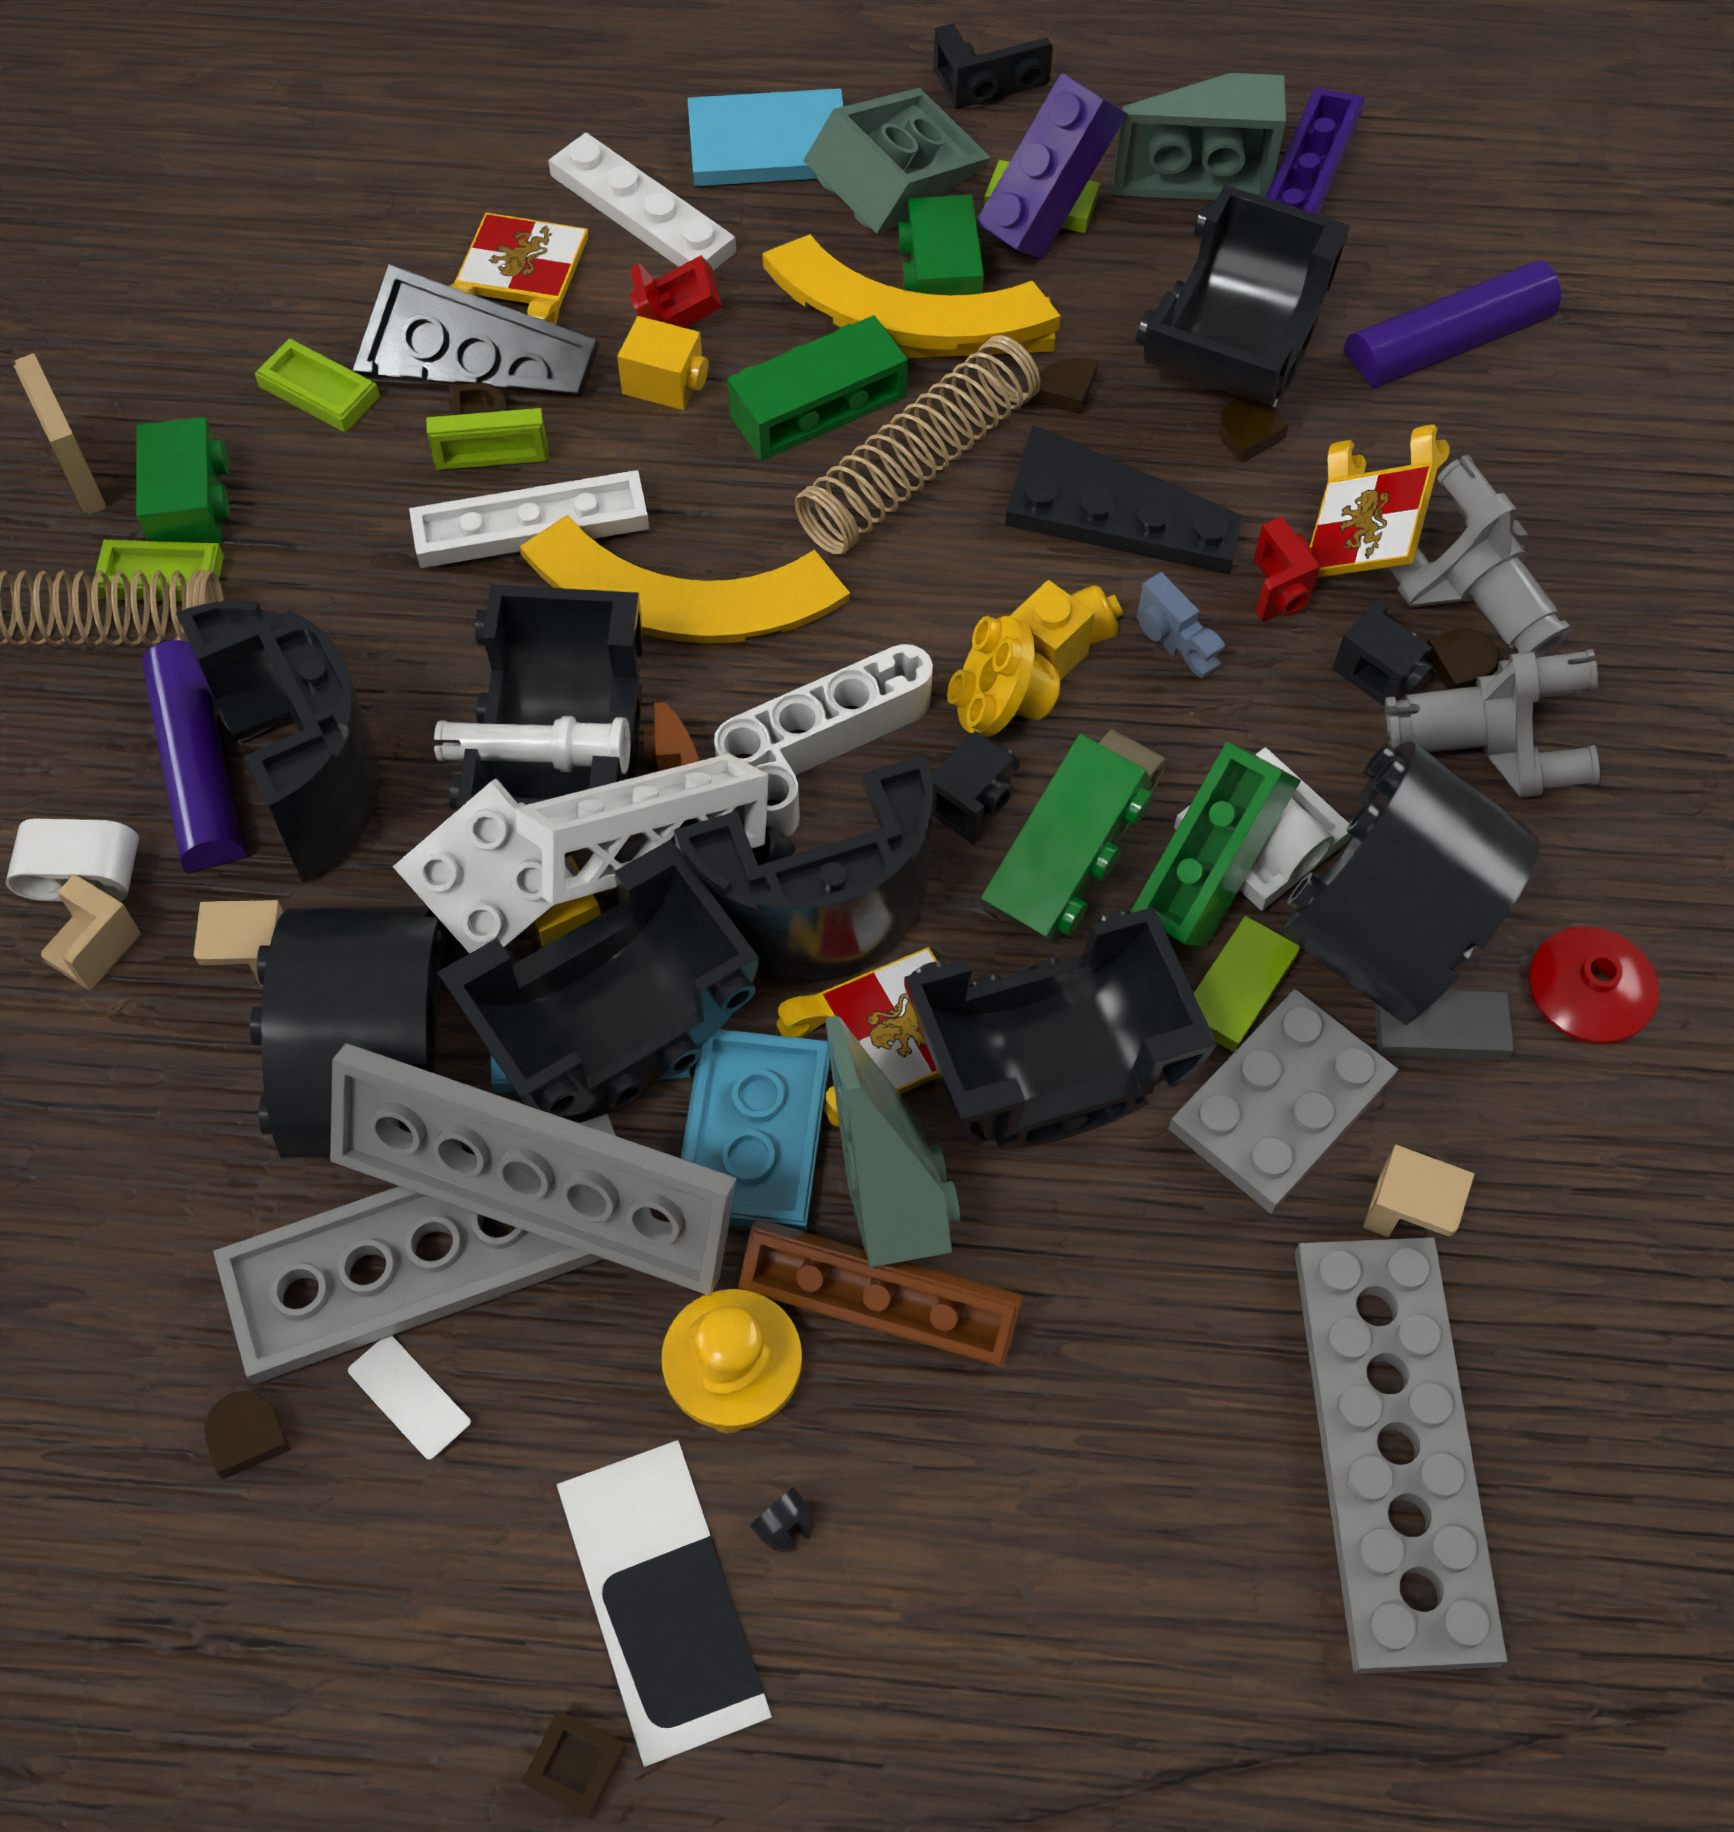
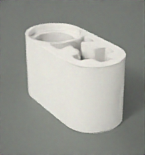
(55, 849)

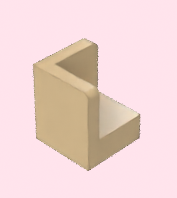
(234, 931)
(93, 936)
(1418, 1192)

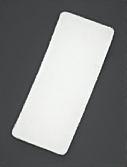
(409, 1396)

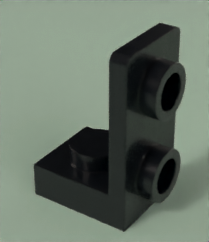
(988, 76)

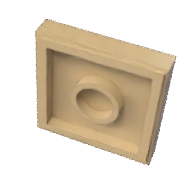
(59, 434)

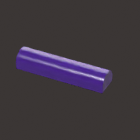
(1316, 150)
(1454, 323)
(192, 758)

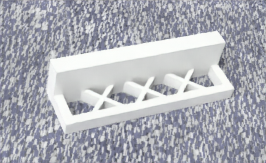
(635, 806)

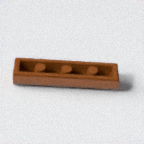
(888, 1298)

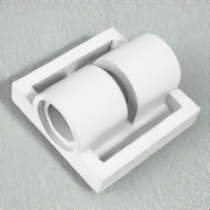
(1299, 842)
(480, 871)

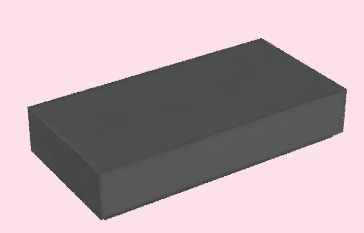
(1452, 1027)

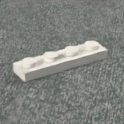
(640, 203)
(508, 519)

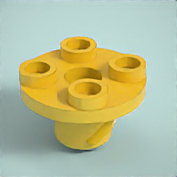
(1002, 678)
(732, 1359)

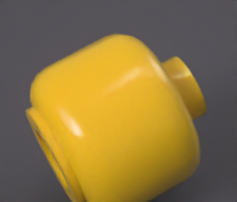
(1105, 609)

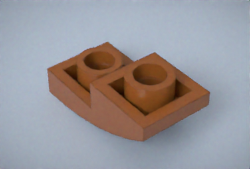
(668, 742)

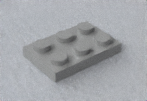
(1282, 1100)

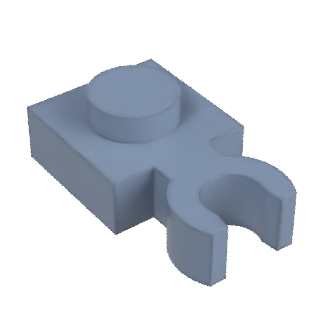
(1173, 621)

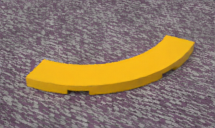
(909, 317)
(690, 608)

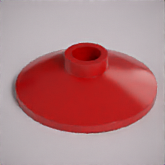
(1580, 1002)

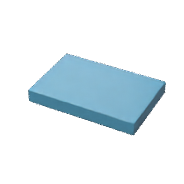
(757, 135)
(760, 1120)

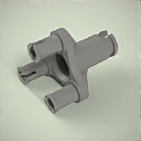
(1486, 567)
(1499, 719)

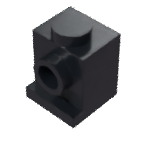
(1383, 656)
(973, 784)

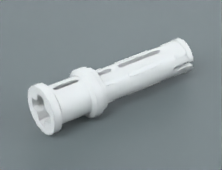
(563, 744)

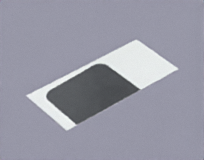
(662, 1603)

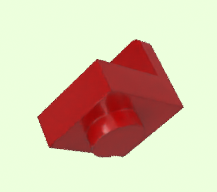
(677, 296)
(1289, 570)

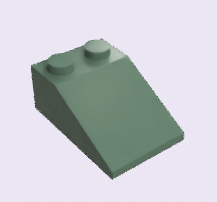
(1203, 139)
(891, 152)
(890, 1169)

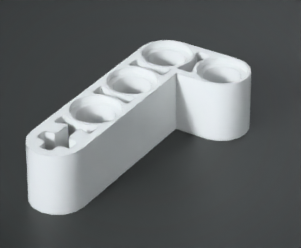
(888, 688)

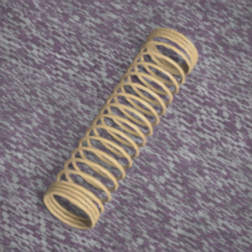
(841, 514)
(201, 589)

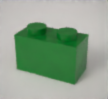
(941, 246)
(181, 481)

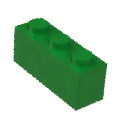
(817, 387)
(1070, 840)
(1216, 844)

